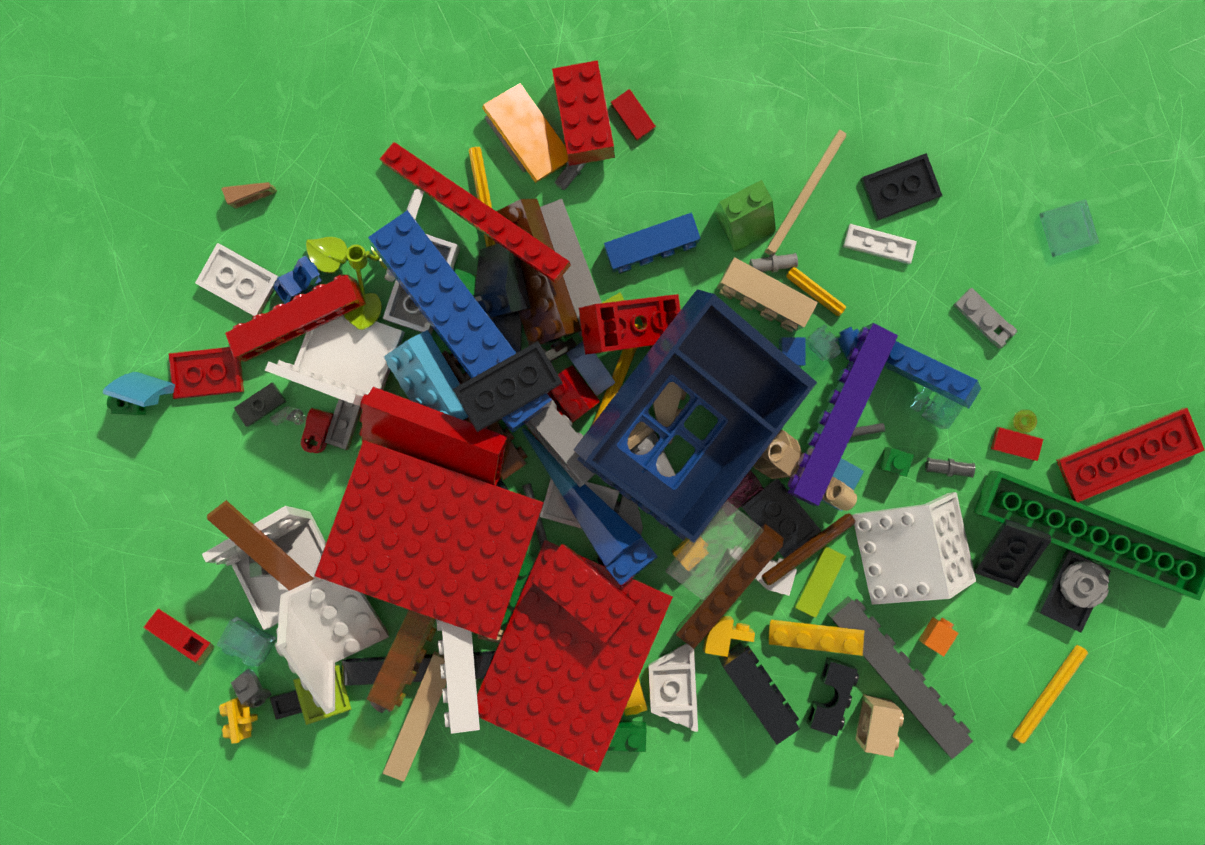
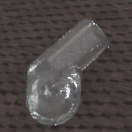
(290, 414)

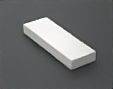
(879, 244)

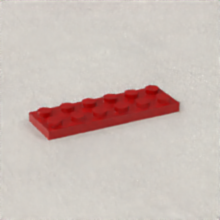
(1130, 455)

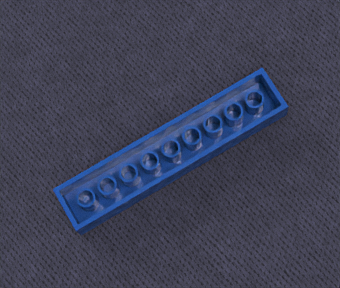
(447, 304)

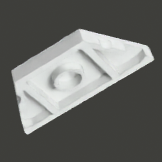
(674, 687)

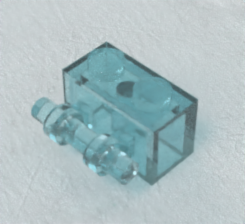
(939, 411)

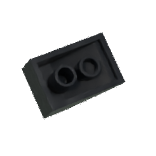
(500, 282)

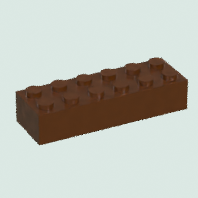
(551, 308)

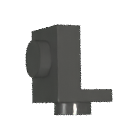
(250, 689)

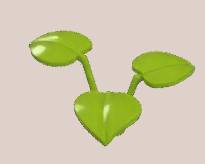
(328, 254)

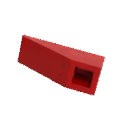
(179, 637)

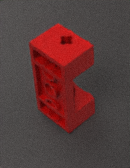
(613, 327)

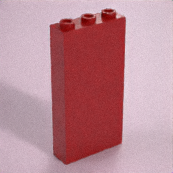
(431, 436)

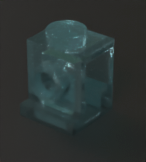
(823, 344)

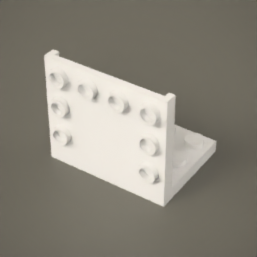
(342, 359)
(296, 535)
(915, 551)
(322, 626)

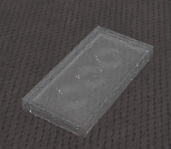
(714, 551)

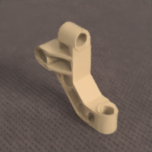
(782, 460)

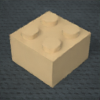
(879, 725)

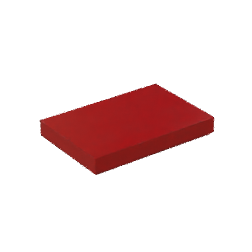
(205, 373)

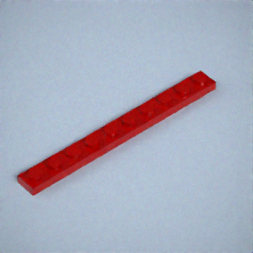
(476, 212)

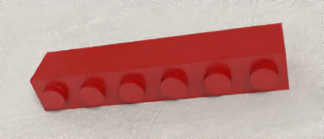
(295, 317)

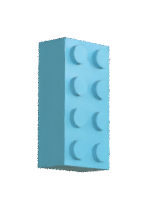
(425, 375)

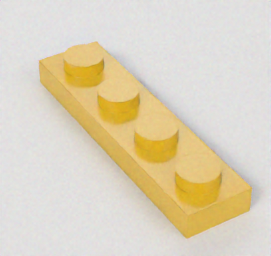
(816, 637)

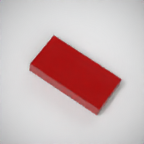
(633, 115)
(1017, 444)

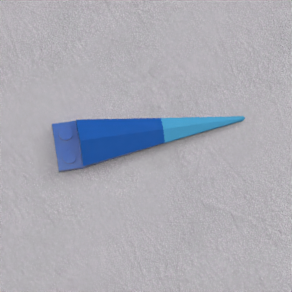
(613, 539)

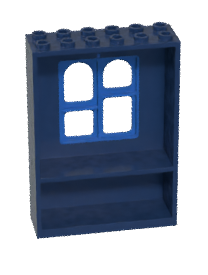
(729, 373)

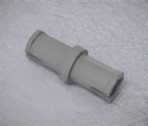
(774, 263)

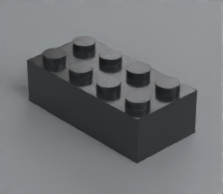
(761, 696)

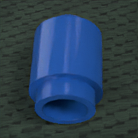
(848, 340)

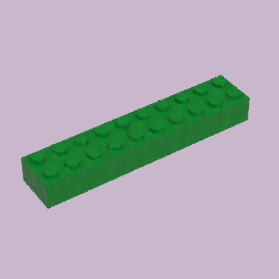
(1095, 534)

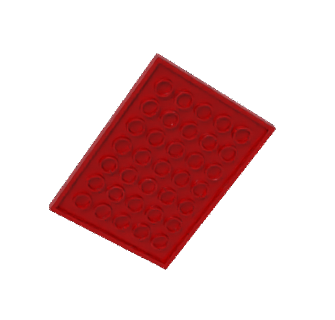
(429, 539)
(562, 681)

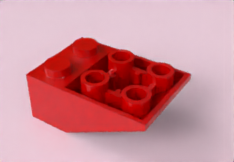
(573, 396)

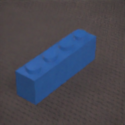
(652, 242)
(933, 375)

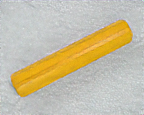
(816, 291)

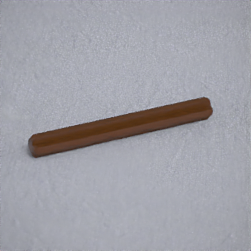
(808, 549)

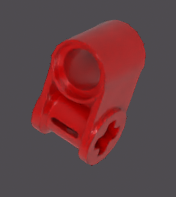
(316, 429)

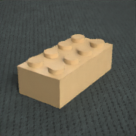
(766, 295)

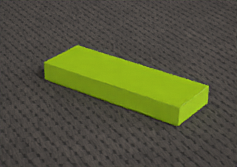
(820, 581)

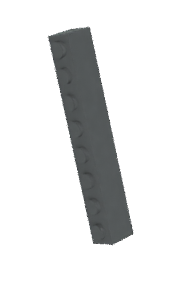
(902, 680)

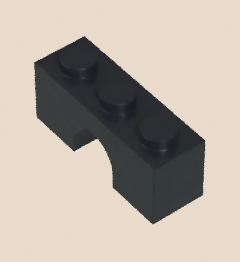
(829, 716)

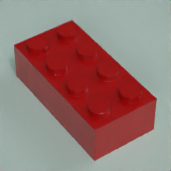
(583, 113)
(584, 592)

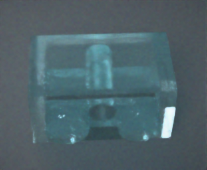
(246, 642)

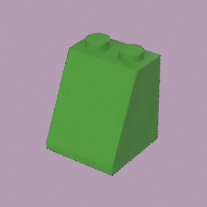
(747, 215)

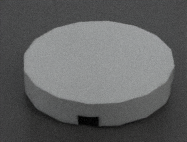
(1084, 584)

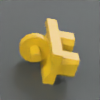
(239, 720)

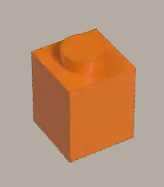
(939, 635)

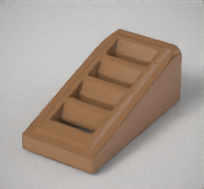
(244, 194)

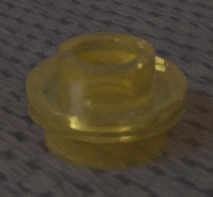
(1031, 421)

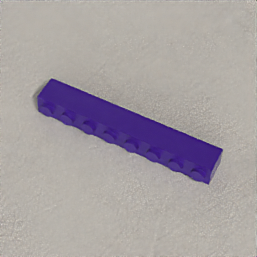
(842, 414)

